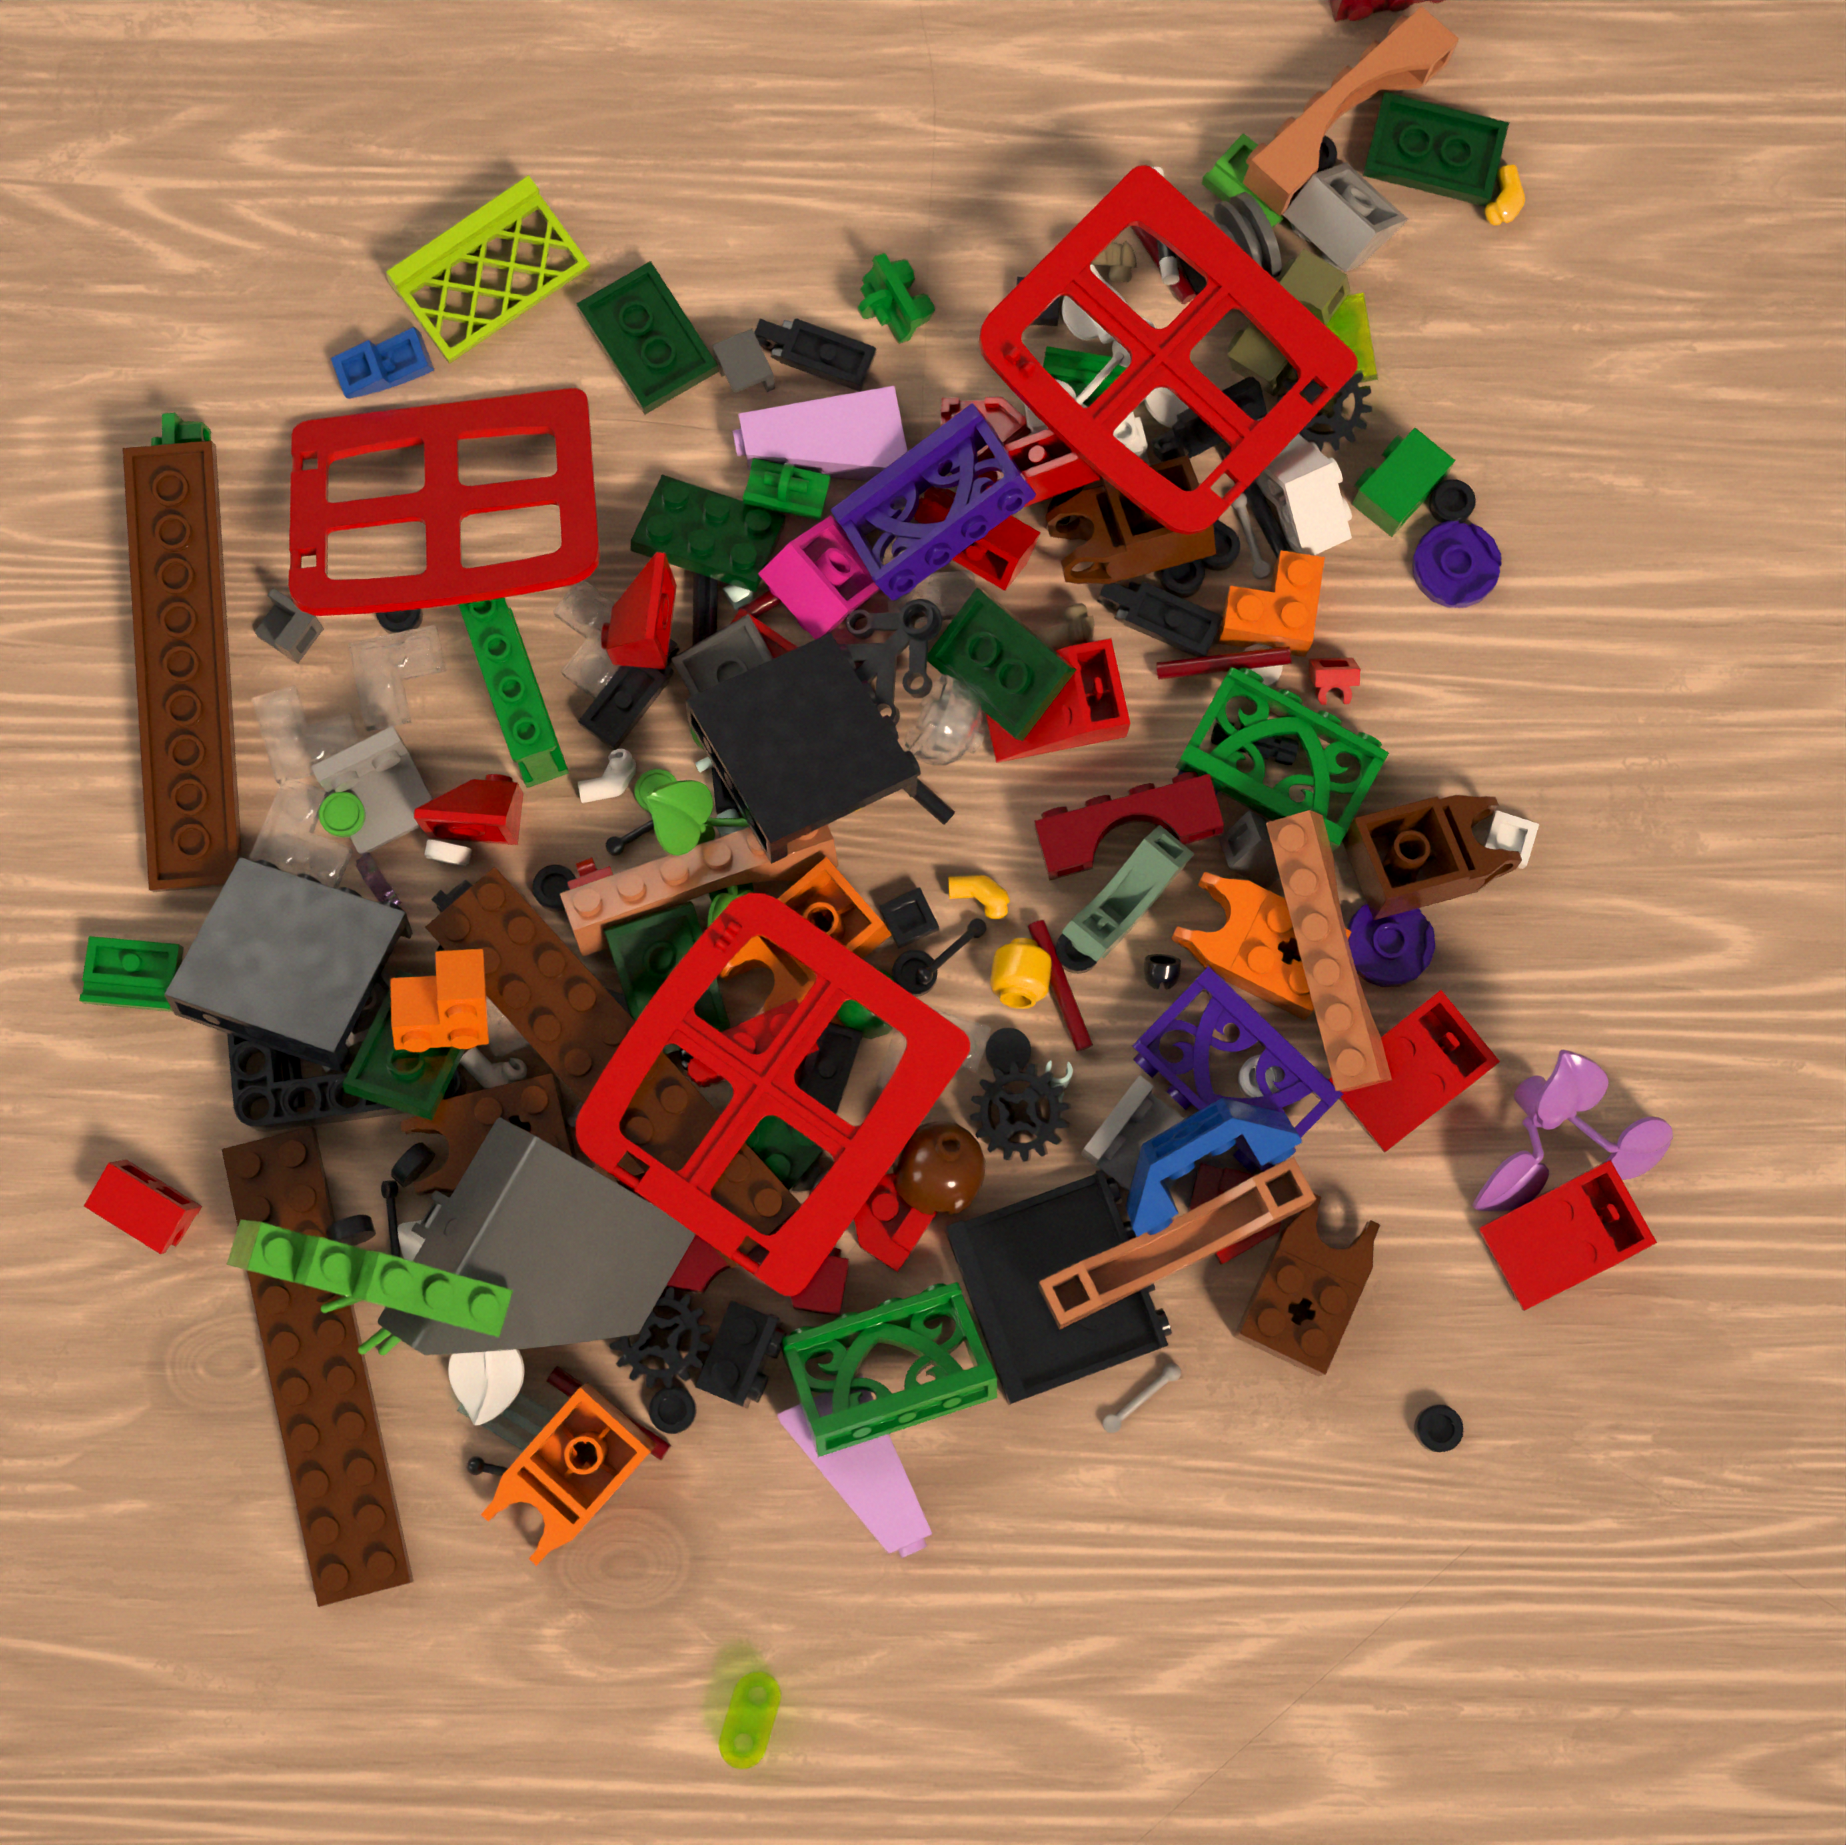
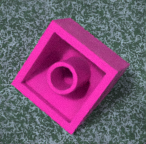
(820, 578)

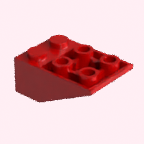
(1083, 713)
(1430, 1063)
(1567, 1235)

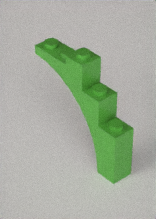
(370, 1277)

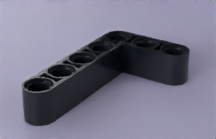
(282, 1094)

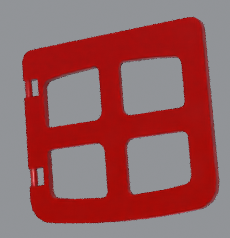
(1163, 354)
(443, 502)
(766, 1086)

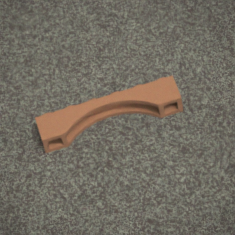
(1404, 60)
(678, 879)
(1313, 902)
(1188, 1239)

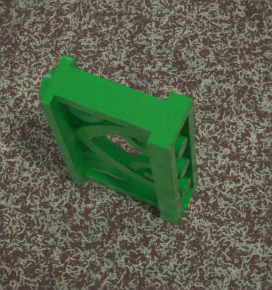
(514, 690)
(1295, 719)
(887, 1324)

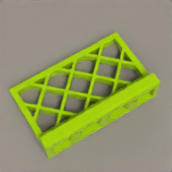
(466, 238)

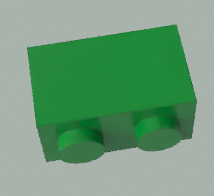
(1402, 481)

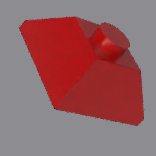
(643, 618)
(475, 812)

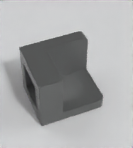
(743, 362)
(288, 627)
(1250, 850)

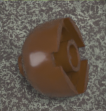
(939, 1168)

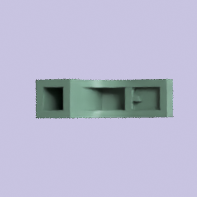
(1128, 895)

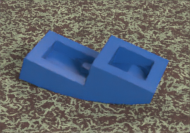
(382, 366)

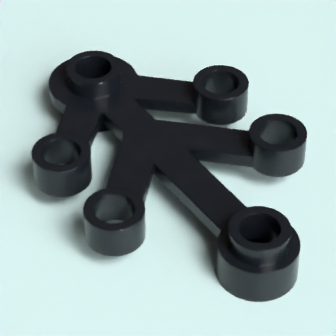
(881, 658)

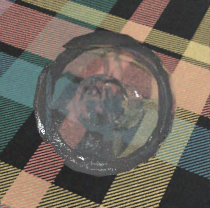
(946, 724)

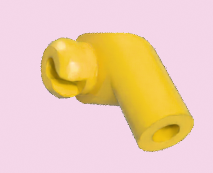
(1509, 200)
(984, 890)

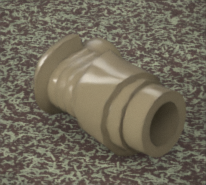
(1120, 259)
(1076, 630)

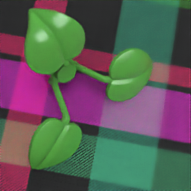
(683, 821)

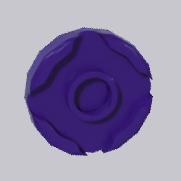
(1456, 564)
(1379, 952)

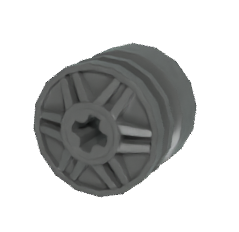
(1249, 228)

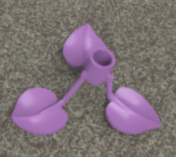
(1572, 1088)

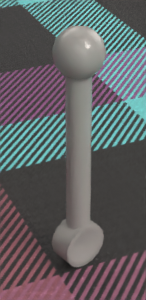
(1261, 568)
(1112, 1422)

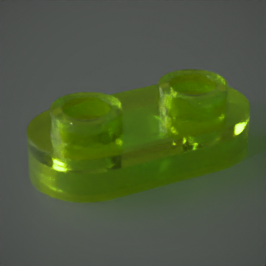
(751, 1719)

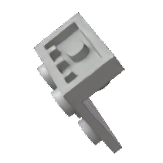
(384, 781)
(1128, 1126)

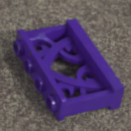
(970, 518)
(1224, 1008)

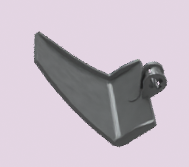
(555, 1232)

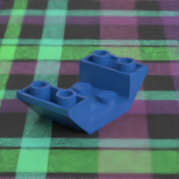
(1205, 1132)

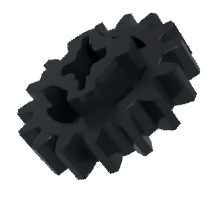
(1337, 418)
(1007, 1126)
(672, 1355)

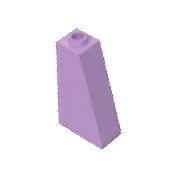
(835, 436)
(868, 1480)

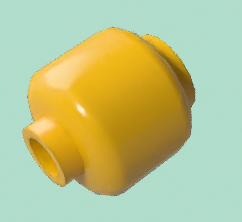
(1020, 973)

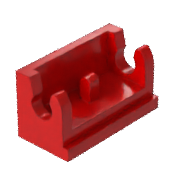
(142, 1205)

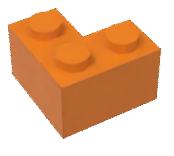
(1280, 616)
(442, 1007)

